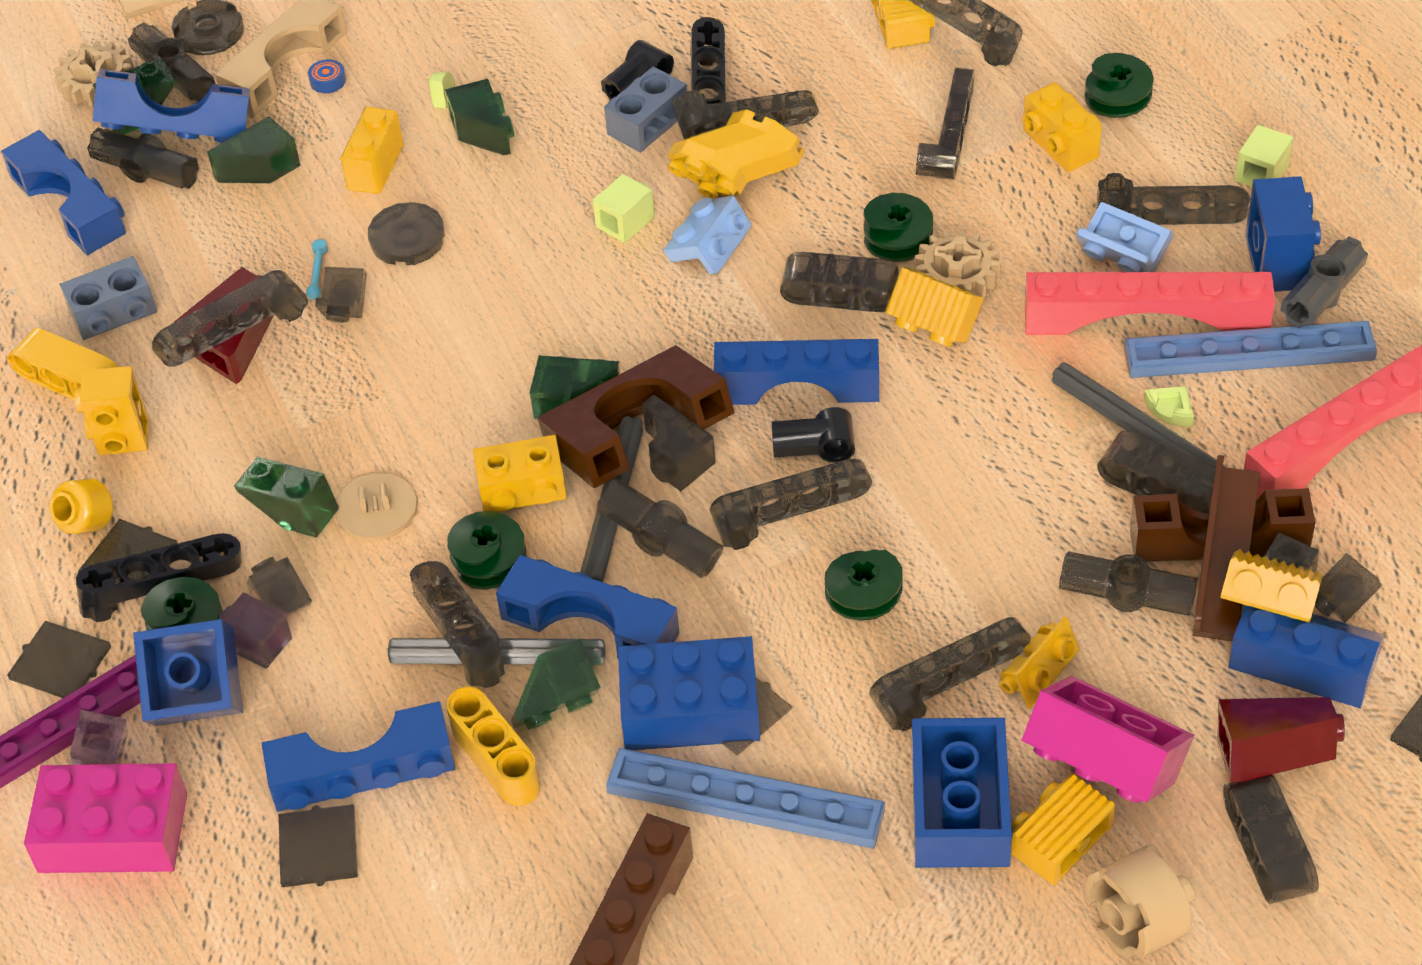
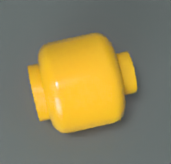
(81, 506)

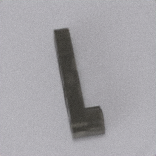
(998, 42)
(785, 108)
(943, 159)
(1120, 193)
(278, 295)
(743, 511)
(481, 664)
(902, 691)

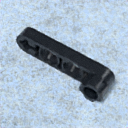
(708, 32)
(100, 595)

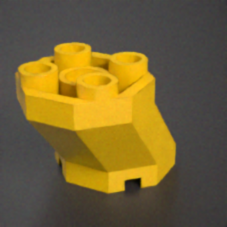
(734, 154)

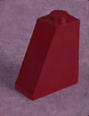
(235, 354)
(1276, 734)

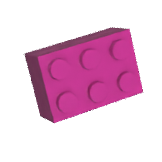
(1107, 739)
(106, 818)

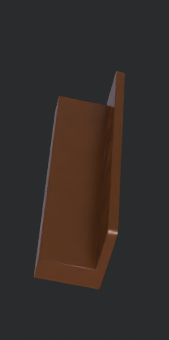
(1227, 531)

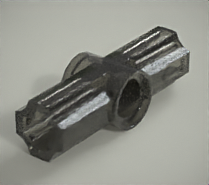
(189, 76)
(143, 158)
(659, 528)
(1128, 583)

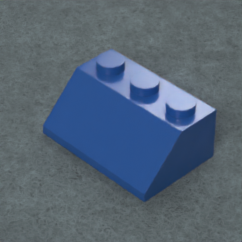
(1312, 657)

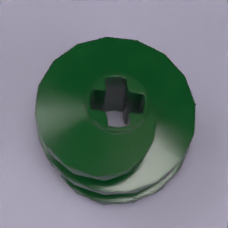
(1118, 85)
(896, 226)
(485, 548)
(864, 584)
(180, 603)

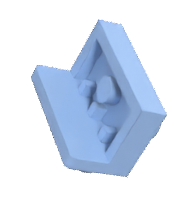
(709, 233)
(1124, 238)

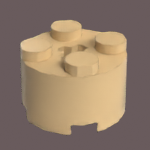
(1140, 903)

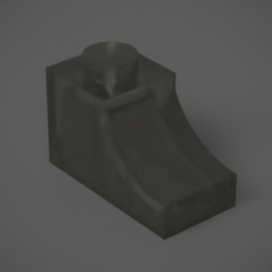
(678, 447)

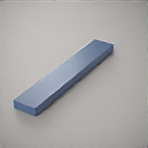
(1249, 349)
(746, 797)

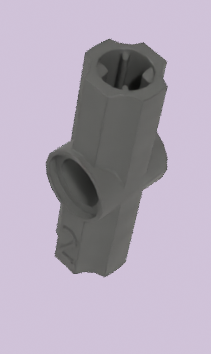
(1324, 282)

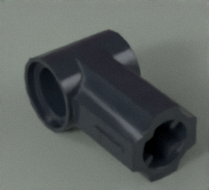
(638, 61)
(826, 435)

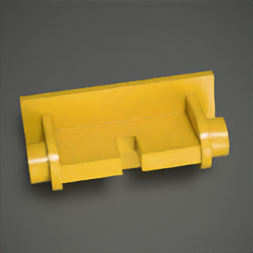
(1048, 656)

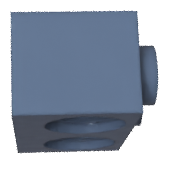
(643, 109)
(108, 297)

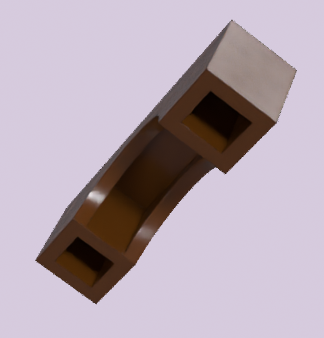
(1170, 531)
(646, 875)

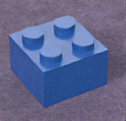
(1281, 230)
(188, 672)

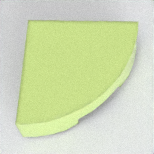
(438, 83)
(1170, 405)

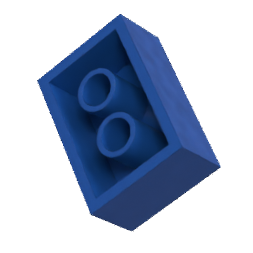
(688, 693)
(960, 793)

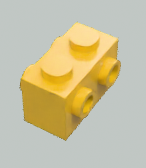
(1062, 126)
(113, 410)
(520, 476)

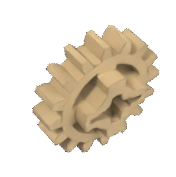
(80, 70)
(960, 261)

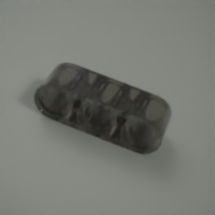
(838, 281)
(1156, 469)
(1270, 839)

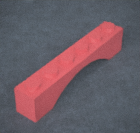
(1068, 300)
(1306, 446)

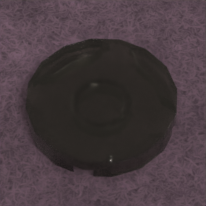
(208, 27)
(406, 233)

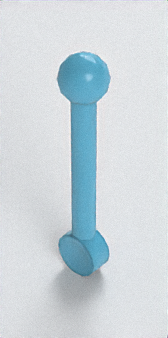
(319, 248)

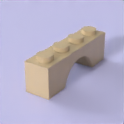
(301, 29)

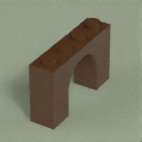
(587, 421)

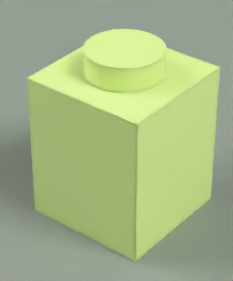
(1263, 155)
(624, 208)

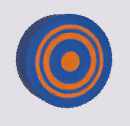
(326, 76)

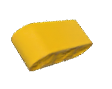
(54, 361)
(499, 762)

